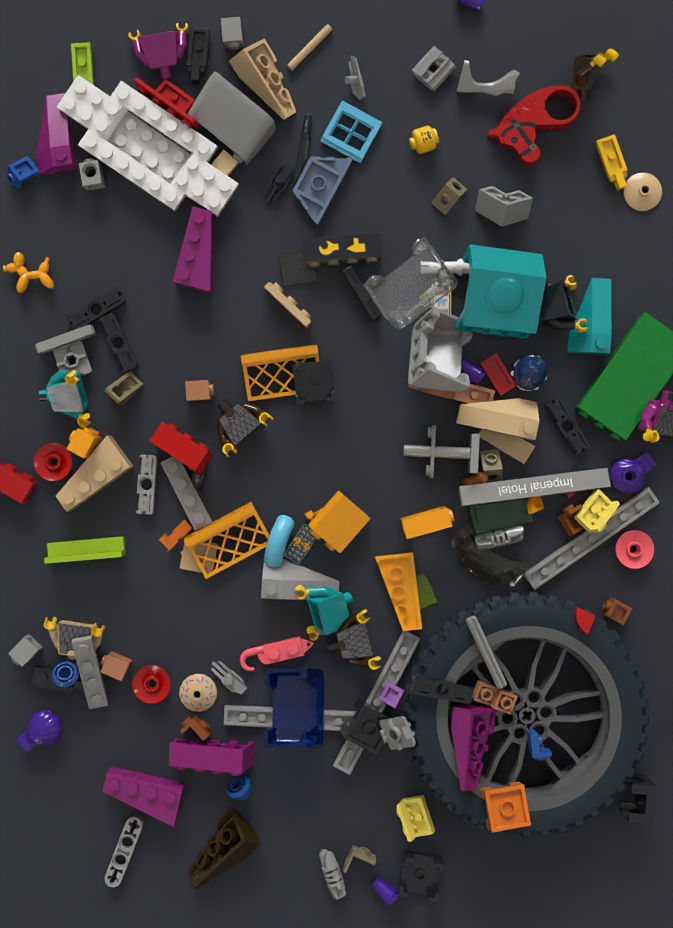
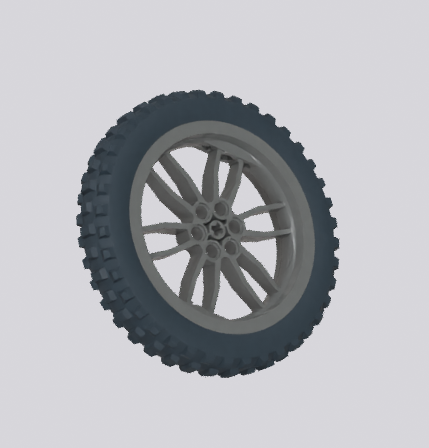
(582, 785)

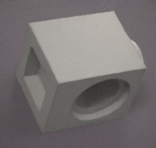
(232, 33)
(96, 181)
(25, 650)

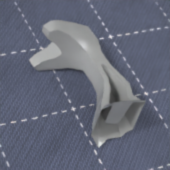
(503, 85)

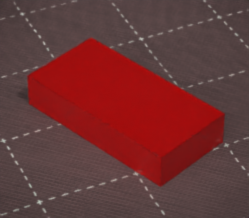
(498, 374)

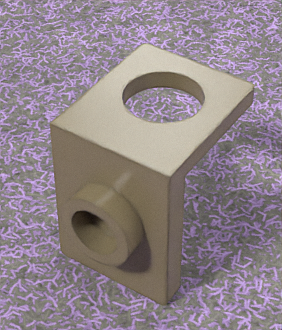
(448, 196)
(491, 464)
(362, 853)

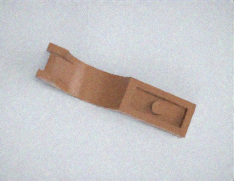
(472, 394)

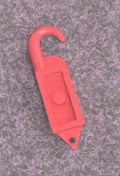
(276, 651)

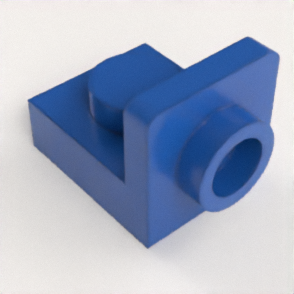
(21, 171)
(534, 745)

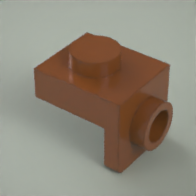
(567, 520)
(616, 610)
(200, 726)

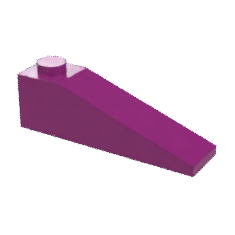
(55, 142)

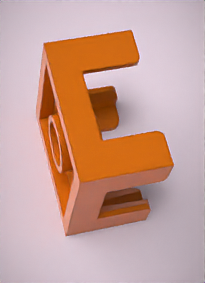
(506, 807)

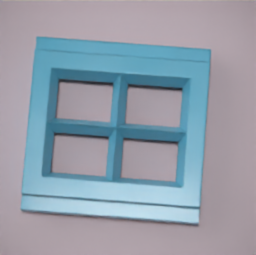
(343, 147)

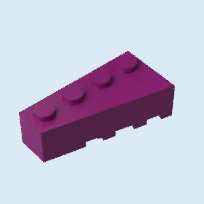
(211, 756)
(147, 793)

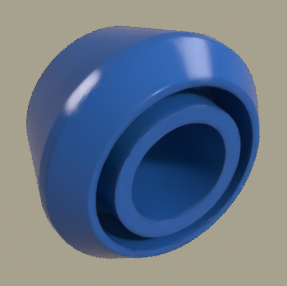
(65, 674)
(239, 787)

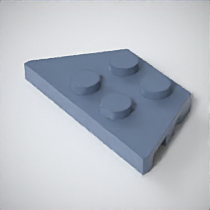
(319, 184)

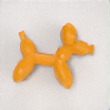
(23, 281)

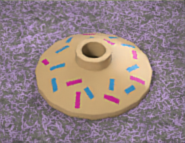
(199, 683)

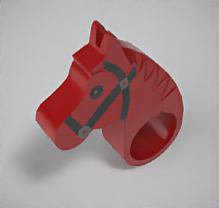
(520, 123)

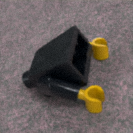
(558, 308)

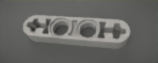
(124, 850)

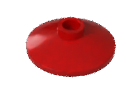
(43, 461)
(147, 692)

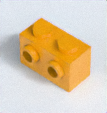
(84, 441)

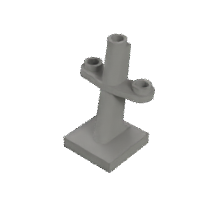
(433, 452)

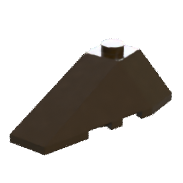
(229, 845)

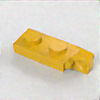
(612, 161)

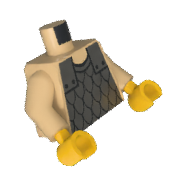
(67, 630)

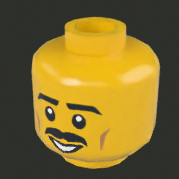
(424, 139)

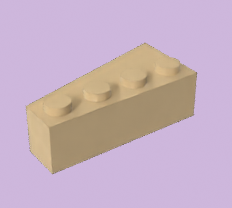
(96, 473)

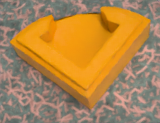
(534, 504)

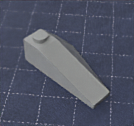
(282, 580)

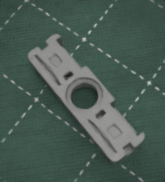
(64, 339)
(146, 499)

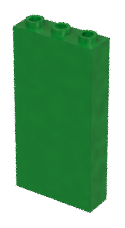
(630, 378)

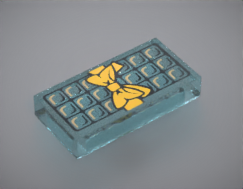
(300, 544)

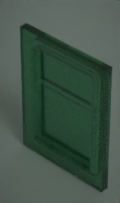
(499, 514)

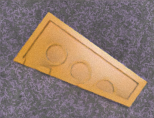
(401, 583)

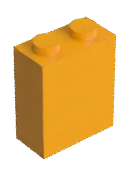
(338, 522)

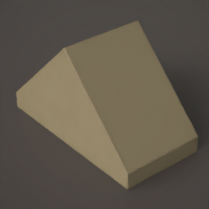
(124, 388)

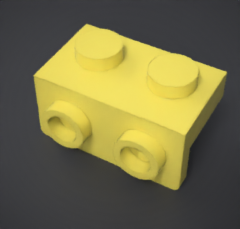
(596, 512)
(415, 817)

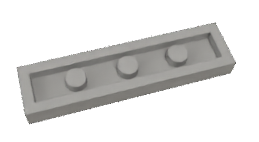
(186, 493)
(90, 672)

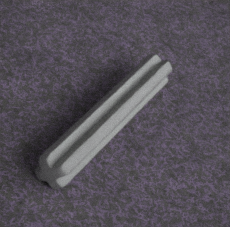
(486, 652)

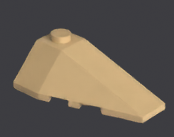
(258, 71)
(509, 417)

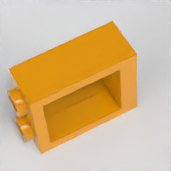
(427, 522)

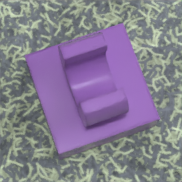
(392, 695)

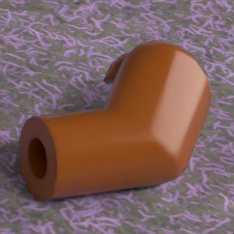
(475, 479)

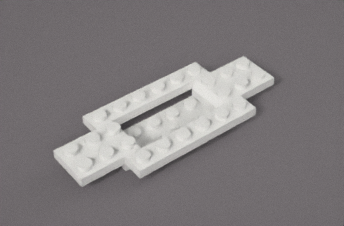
(143, 152)

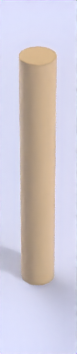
(309, 47)

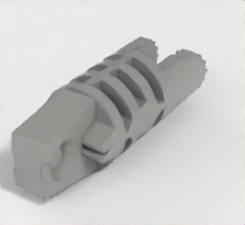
(501, 537)
(332, 874)

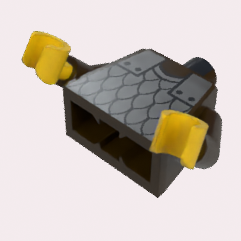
(587, 71)
(238, 423)
(354, 642)

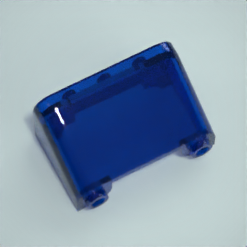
(296, 708)

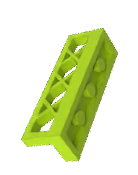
(85, 549)

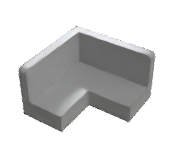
(503, 207)

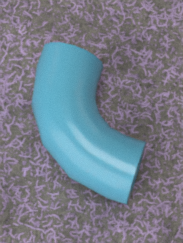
(278, 541)

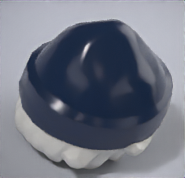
(529, 372)

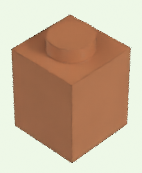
(199, 390)
(115, 665)

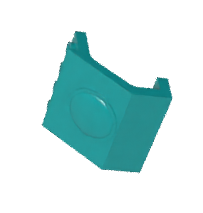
(502, 292)

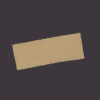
(511, 445)

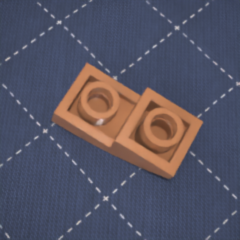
(494, 697)

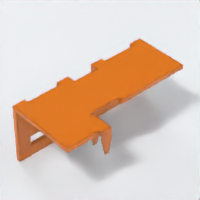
(178, 533)

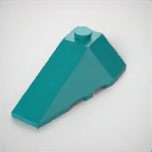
(597, 312)

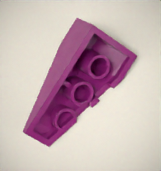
(470, 733)

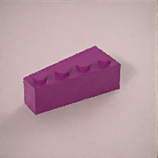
(196, 255)

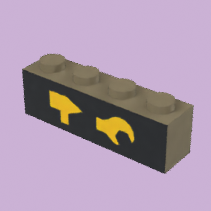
(342, 249)

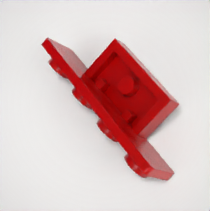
(171, 98)

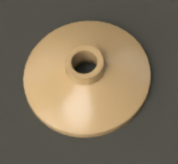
(636, 198)

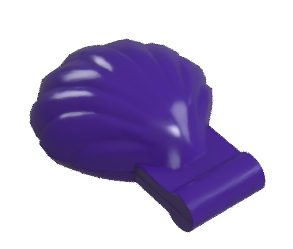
(636, 471)
(43, 729)

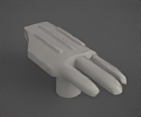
(355, 79)
(230, 679)

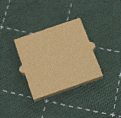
(189, 563)

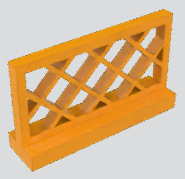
(275, 356)
(220, 525)

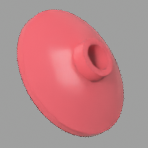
(643, 553)

